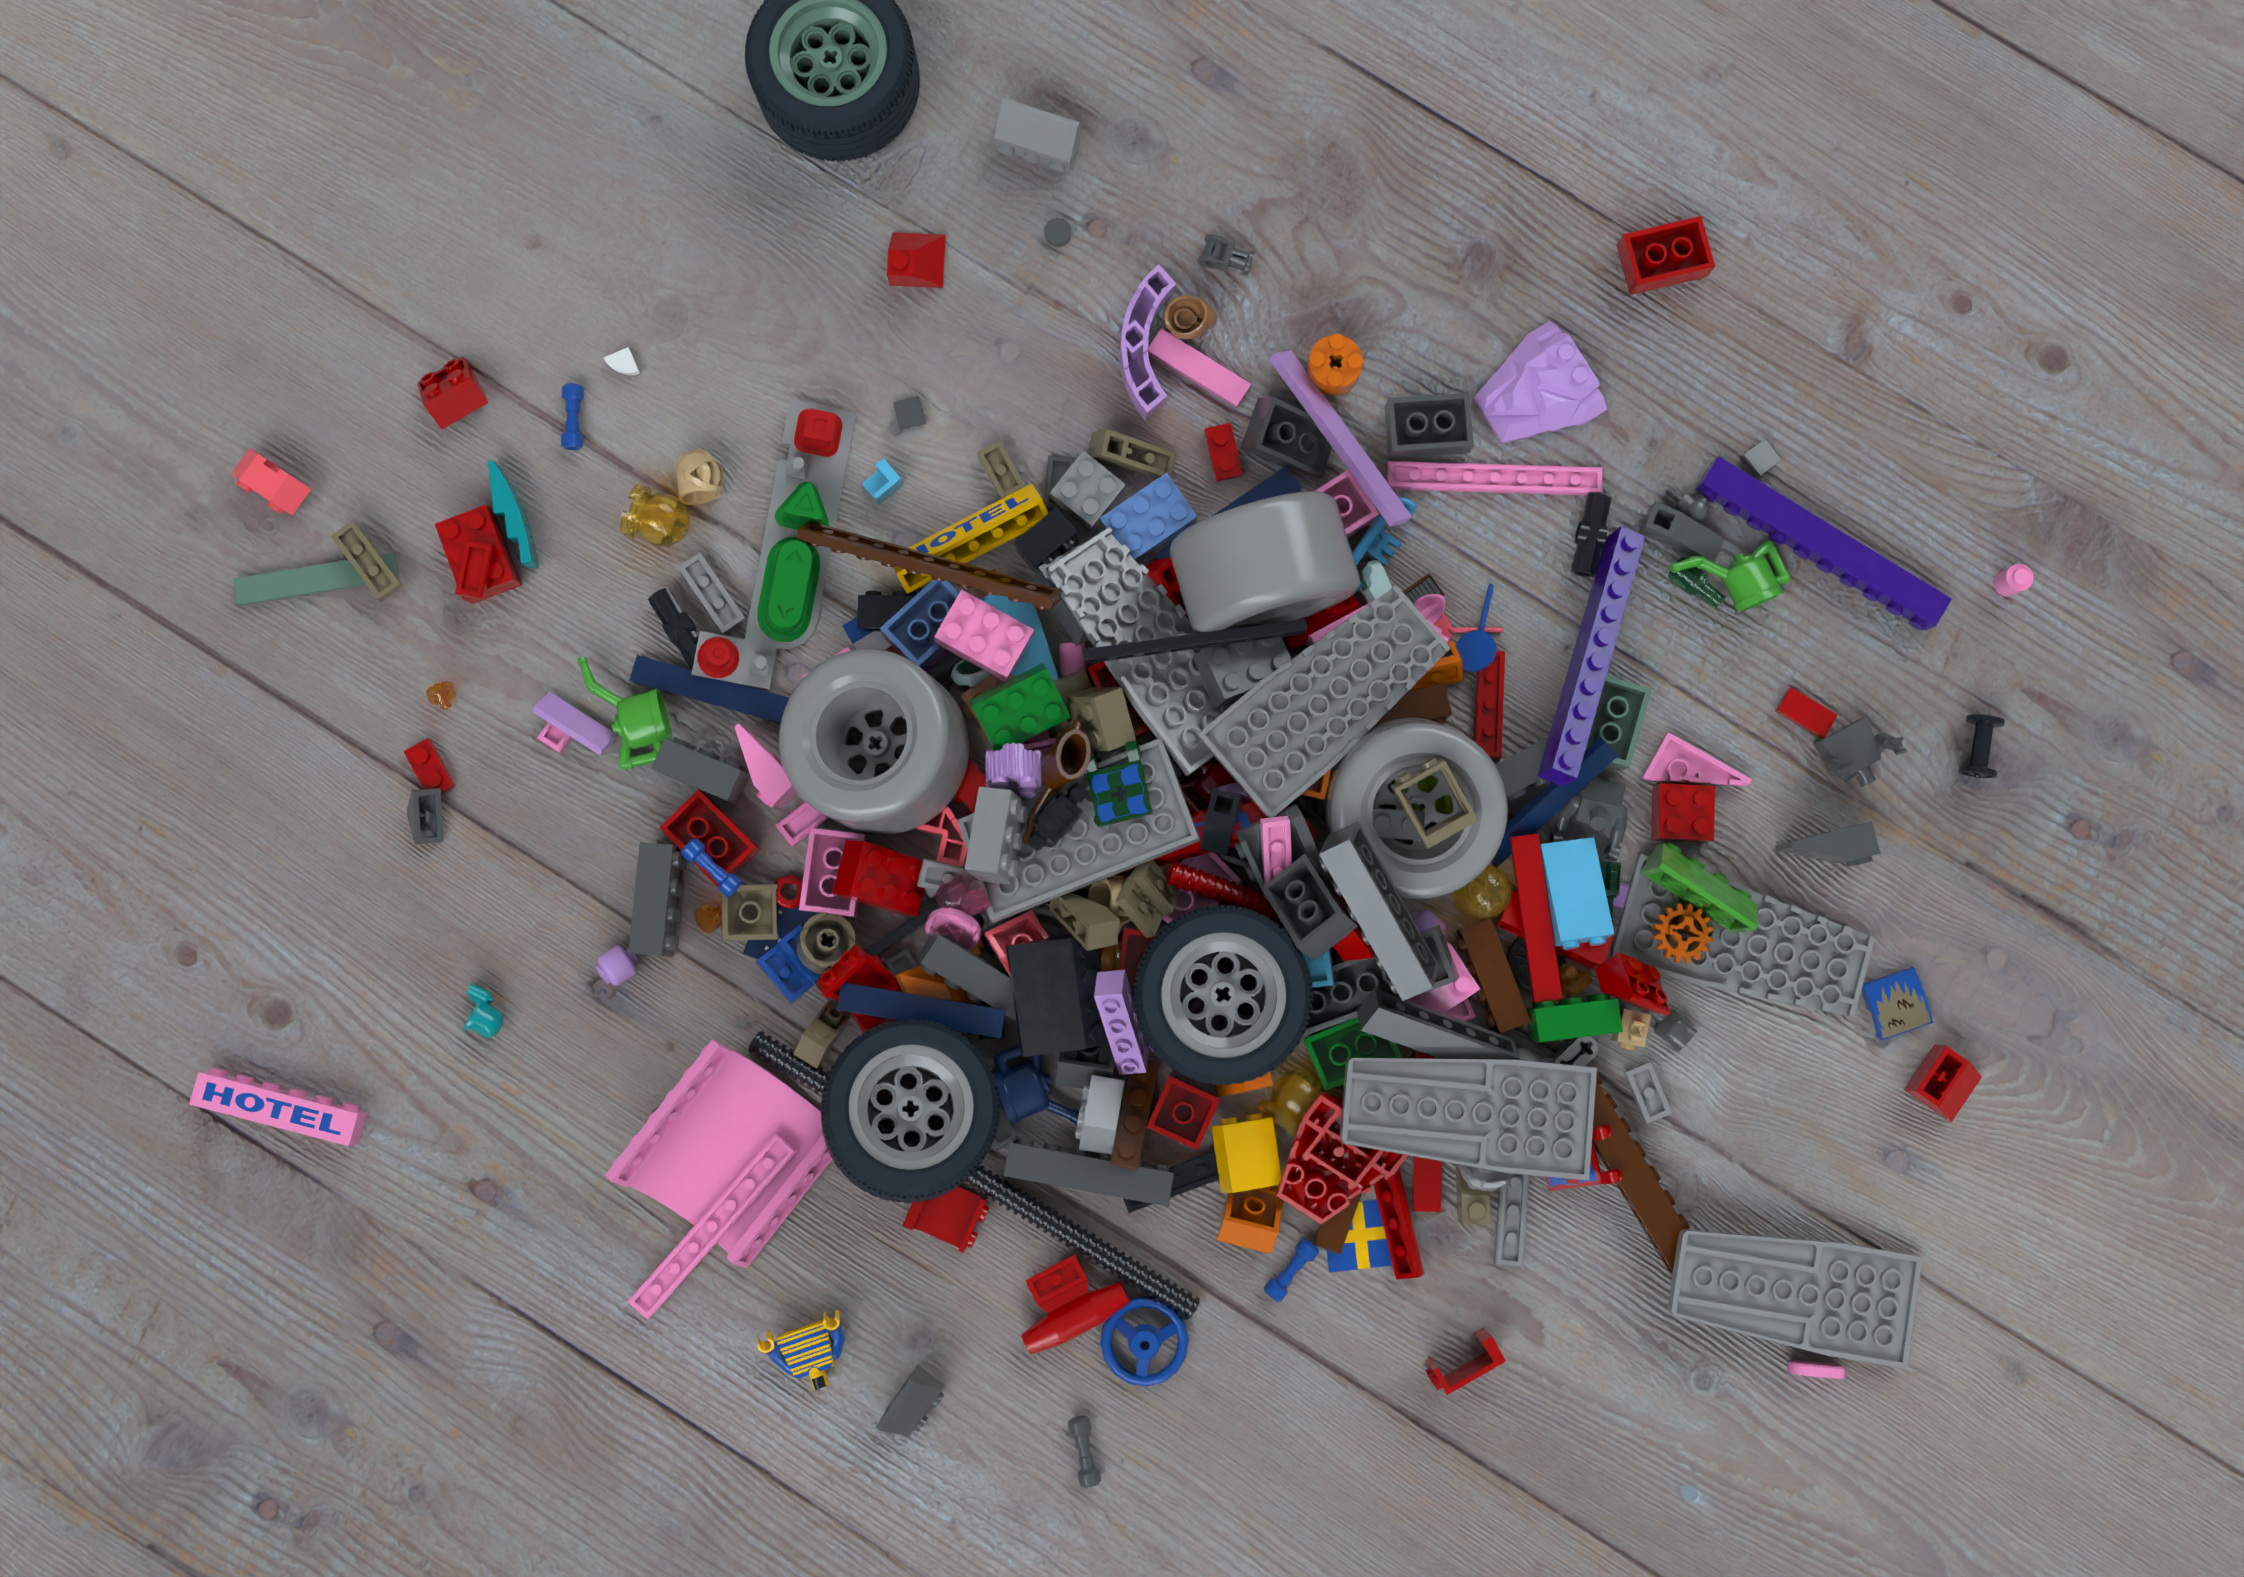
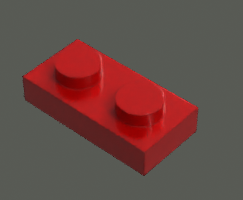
(1223, 452)
(429, 766)

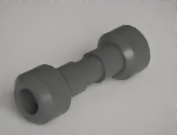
(1089, 1474)

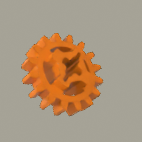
(1684, 922)

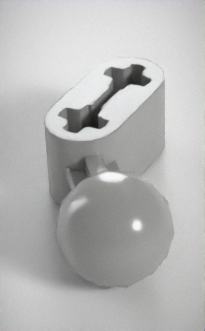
(1568, 1053)

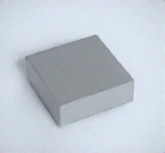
(1761, 458)

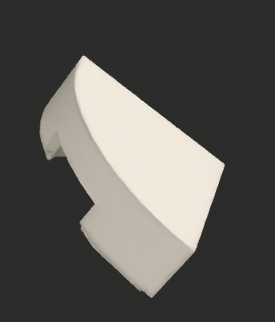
(623, 362)

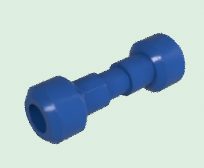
(571, 438)
(695, 852)
(1277, 1287)

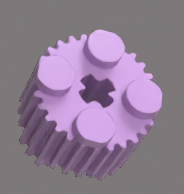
(1014, 770)

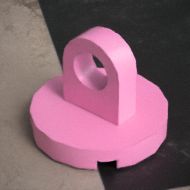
(955, 925)

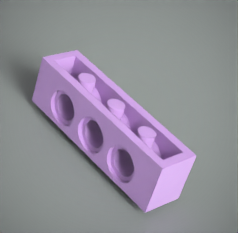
(1120, 1022)

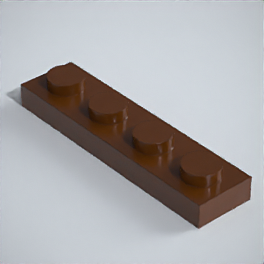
(1134, 1118)

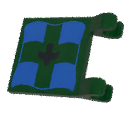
(1119, 790)

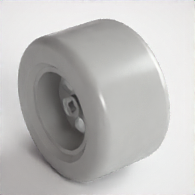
(1264, 563)
(835, 701)
(1400, 746)

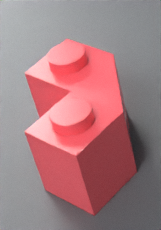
(271, 482)
(952, 846)

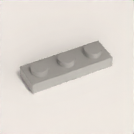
(712, 593)

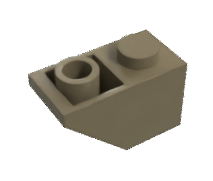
(821, 1034)

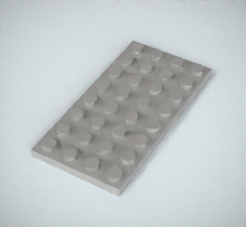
(1092, 851)

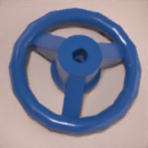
(1144, 1342)

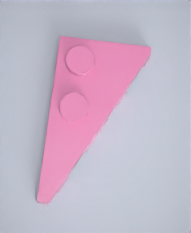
(1684, 763)

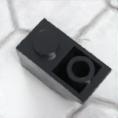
(877, 609)
(1221, 821)

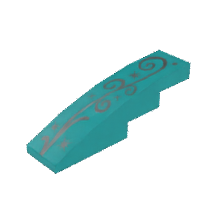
(508, 507)

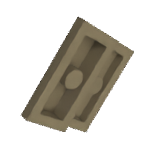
(1147, 897)

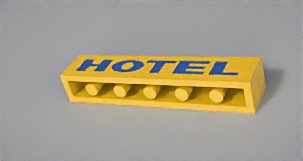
(979, 532)

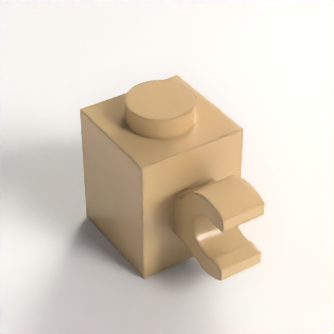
(1635, 1029)

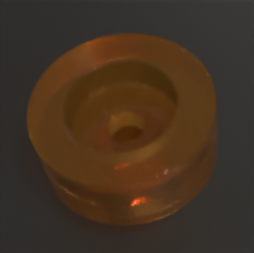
(441, 694)
(708, 918)

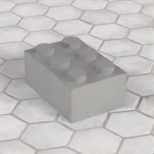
(996, 836)

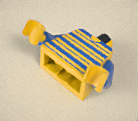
(807, 1349)

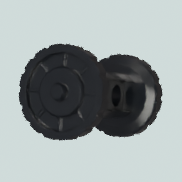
(1981, 746)

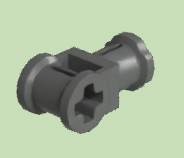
(1224, 255)

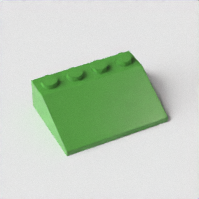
(1701, 889)

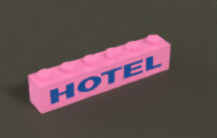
(278, 1107)

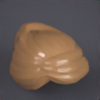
(1182, 316)

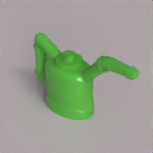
(1749, 577)
(639, 720)

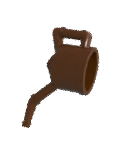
(1061, 765)

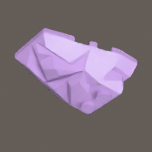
(1541, 388)

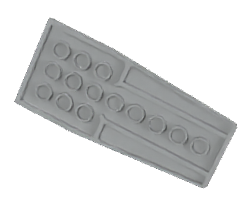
(1474, 1112)
(1799, 1293)

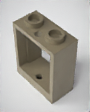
(1450, 825)

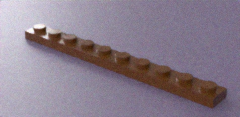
(937, 567)

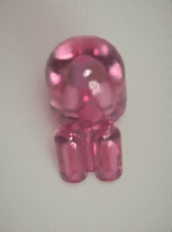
(957, 896)

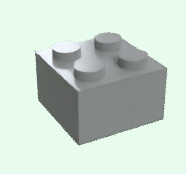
(1086, 490)
(1099, 1114)

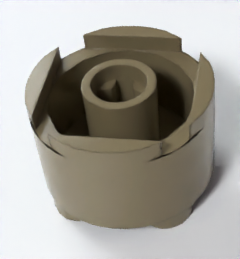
(825, 928)

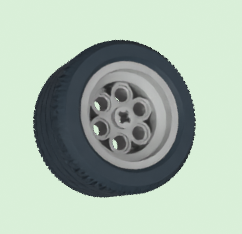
(1278, 1000)
(935, 1060)

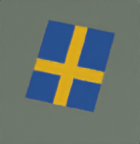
(1364, 1243)

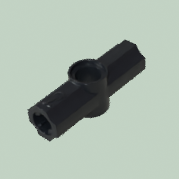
(1591, 534)
(675, 623)

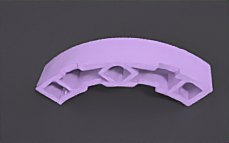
(1133, 352)

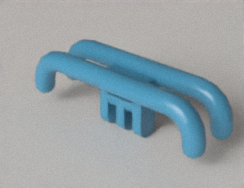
(1376, 540)

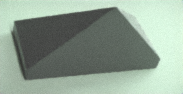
(425, 815)

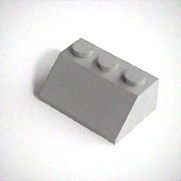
(1037, 135)

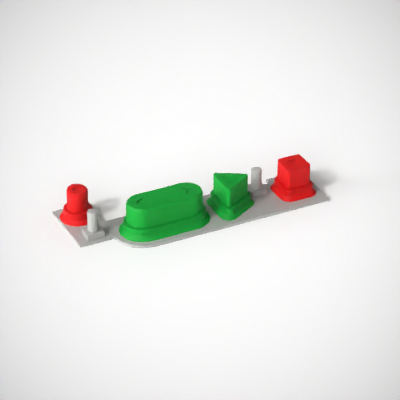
(789, 570)

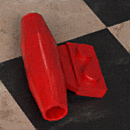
(1069, 1305)

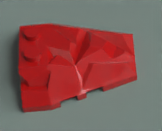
(1324, 1171)

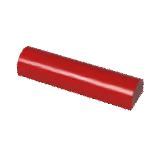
(1398, 1227)

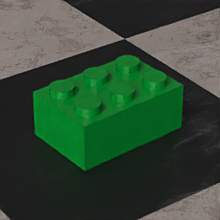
(1020, 708)
(1574, 1018)
(1344, 1041)

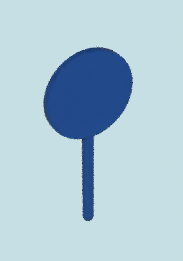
(1478, 647)

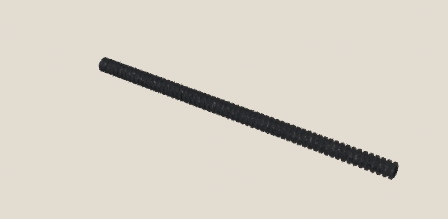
(1009, 1196)

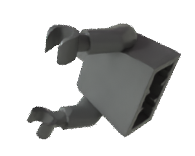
(1854, 749)
(1600, 807)

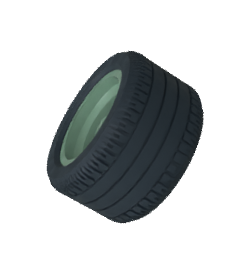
(840, 121)

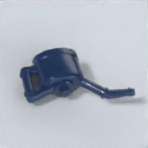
(1025, 1088)

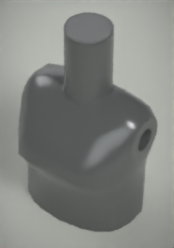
(1673, 1029)

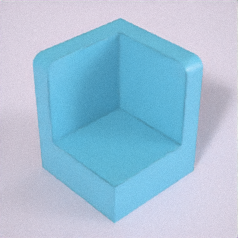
(882, 482)

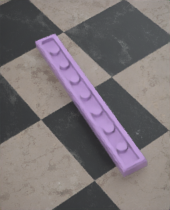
(1340, 438)

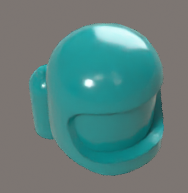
(484, 1018)

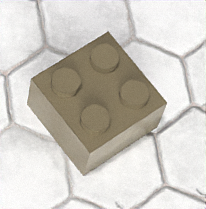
(1103, 717)

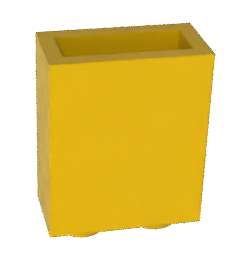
(1246, 1153)

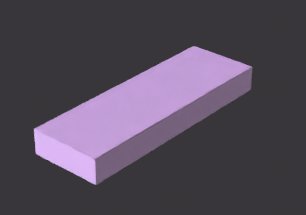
(574, 723)

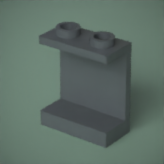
(1250, 843)

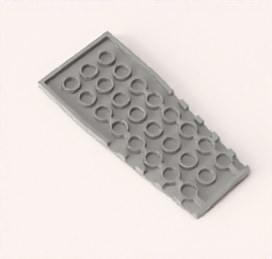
(1123, 605)
(1323, 701)
(1786, 959)

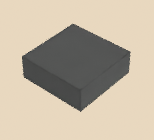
(909, 413)

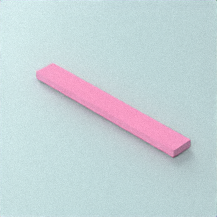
(1494, 478)
(712, 1226)

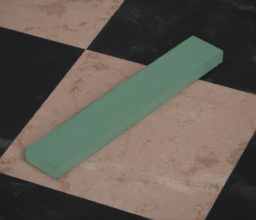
(302, 581)

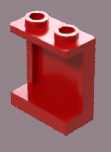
(858, 968)

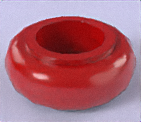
(788, 879)

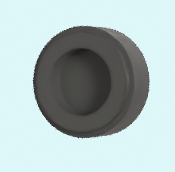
(1057, 232)

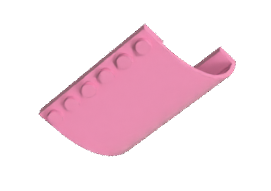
(710, 1134)

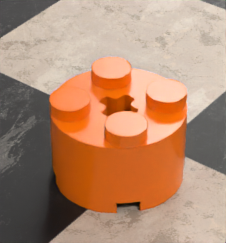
(1334, 350)

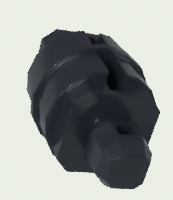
(1057, 816)

